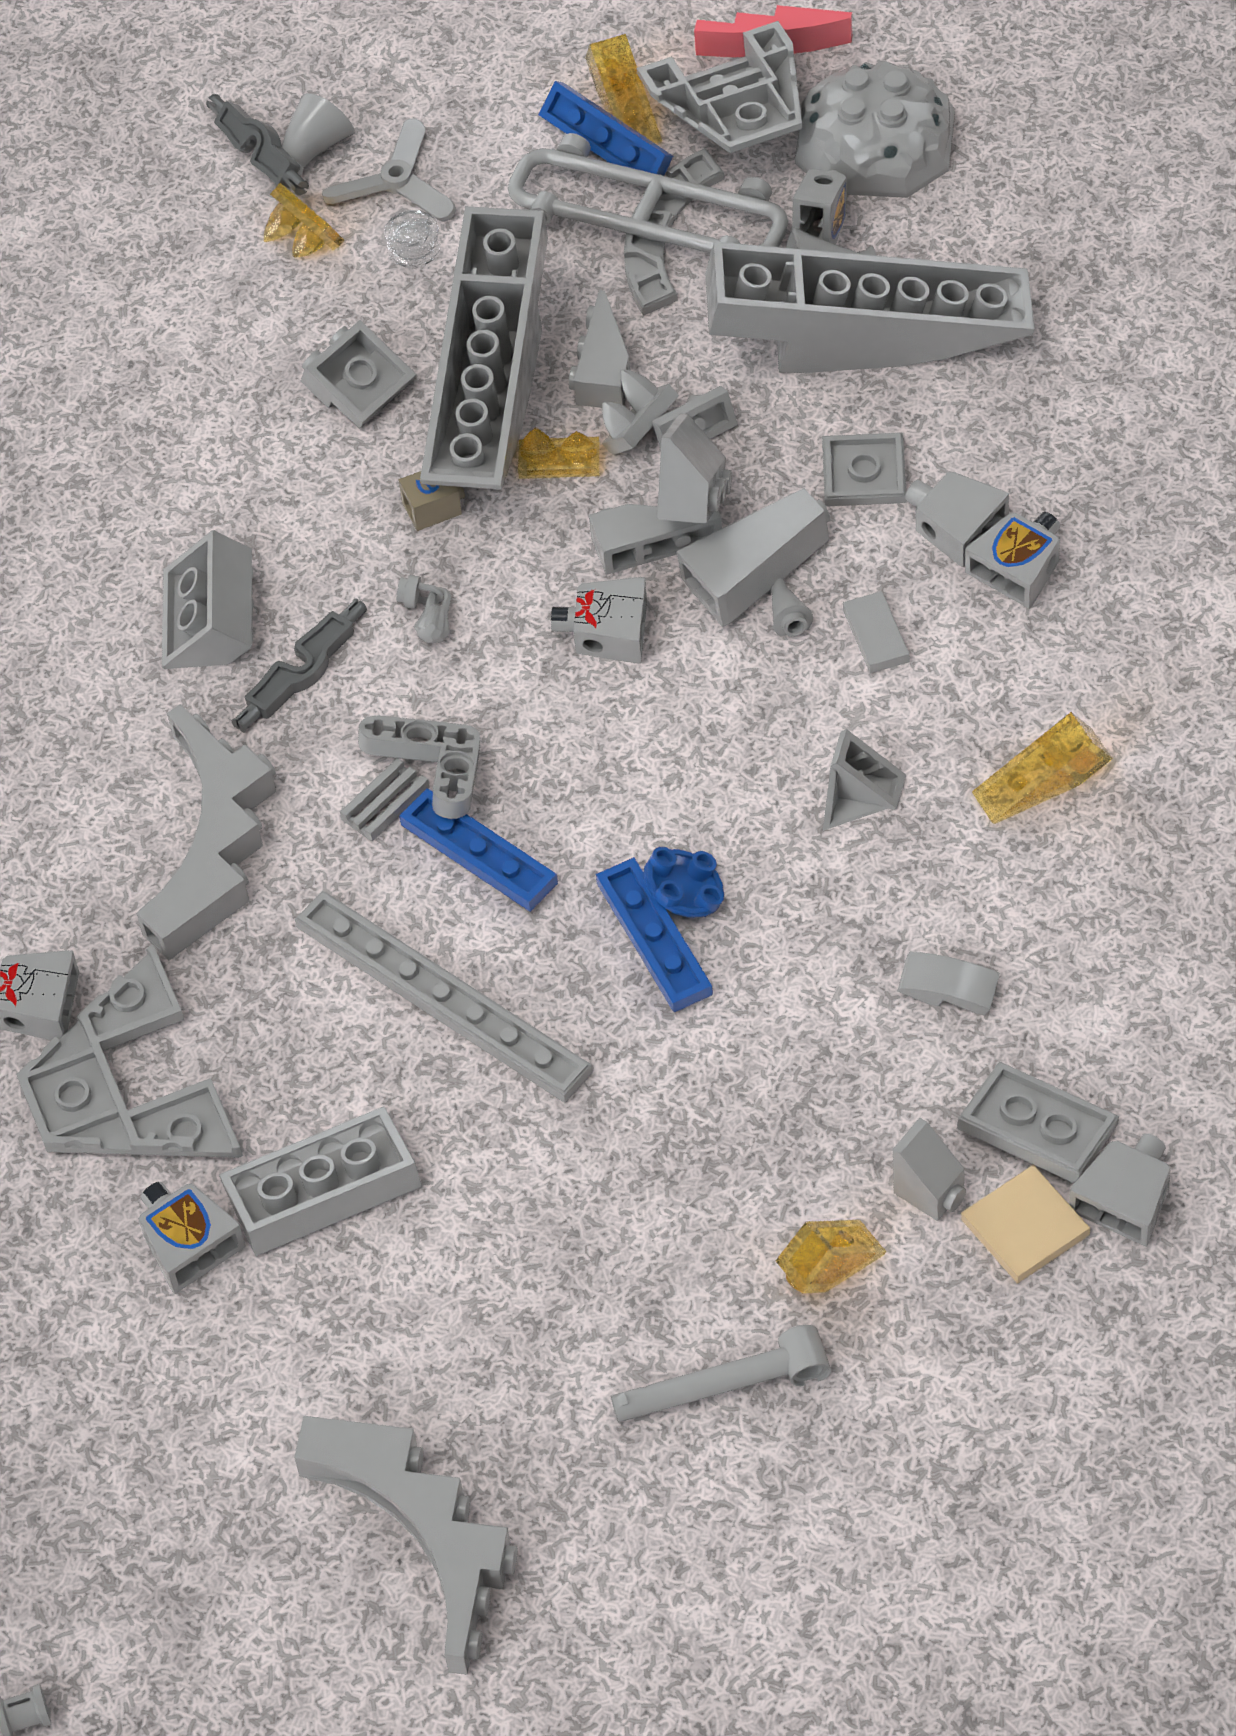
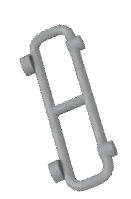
(573, 155)

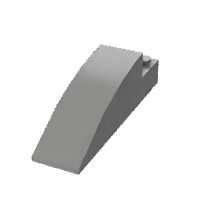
(862, 308)
(487, 349)

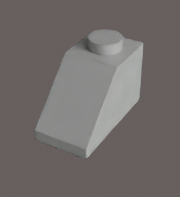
(927, 1172)

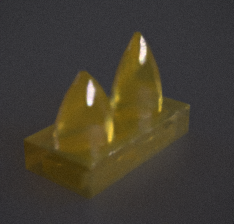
(289, 214)
(558, 457)

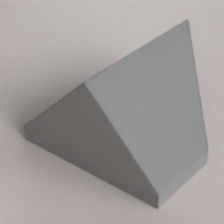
(859, 782)

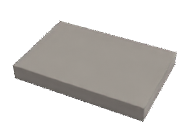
(1037, 1122)

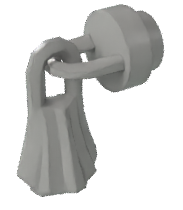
(433, 622)

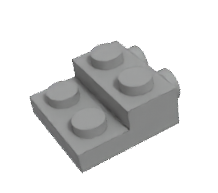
(356, 373)

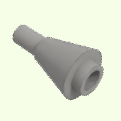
(789, 613)

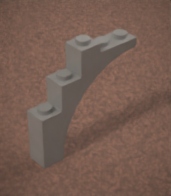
(209, 880)
(387, 1469)

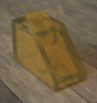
(827, 1254)

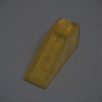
(620, 86)
(1043, 770)

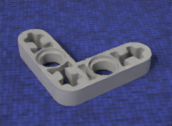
(458, 750)

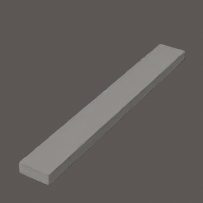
(444, 996)

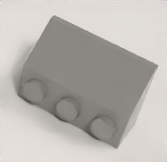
(690, 474)
(207, 604)

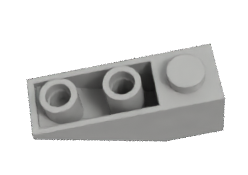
(600, 358)

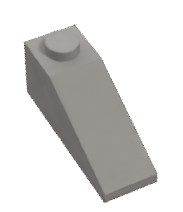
(635, 536)

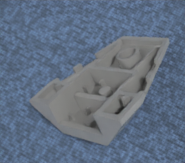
(737, 100)

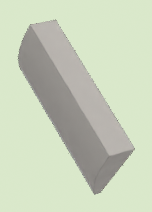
(320, 1180)

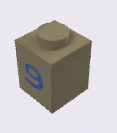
(429, 503)

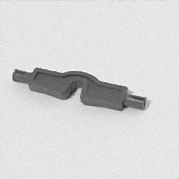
(249, 133)
(285, 679)

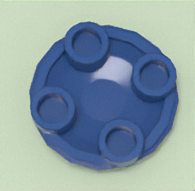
(684, 881)

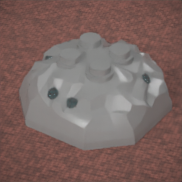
(878, 129)

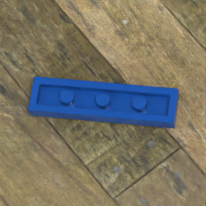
(604, 132)
(481, 852)
(654, 935)

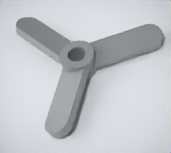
(397, 178)

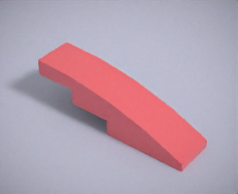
(806, 28)

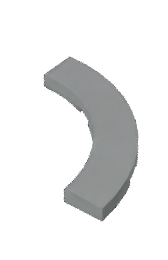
(645, 256)

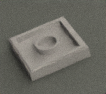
(864, 469)

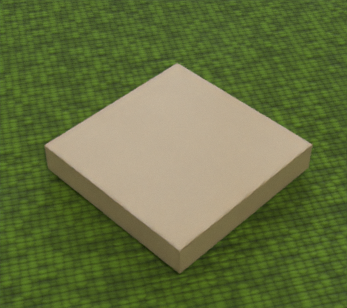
(1025, 1224)

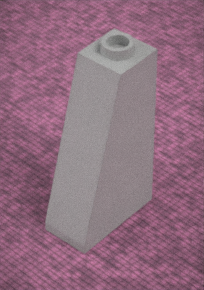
(745, 558)

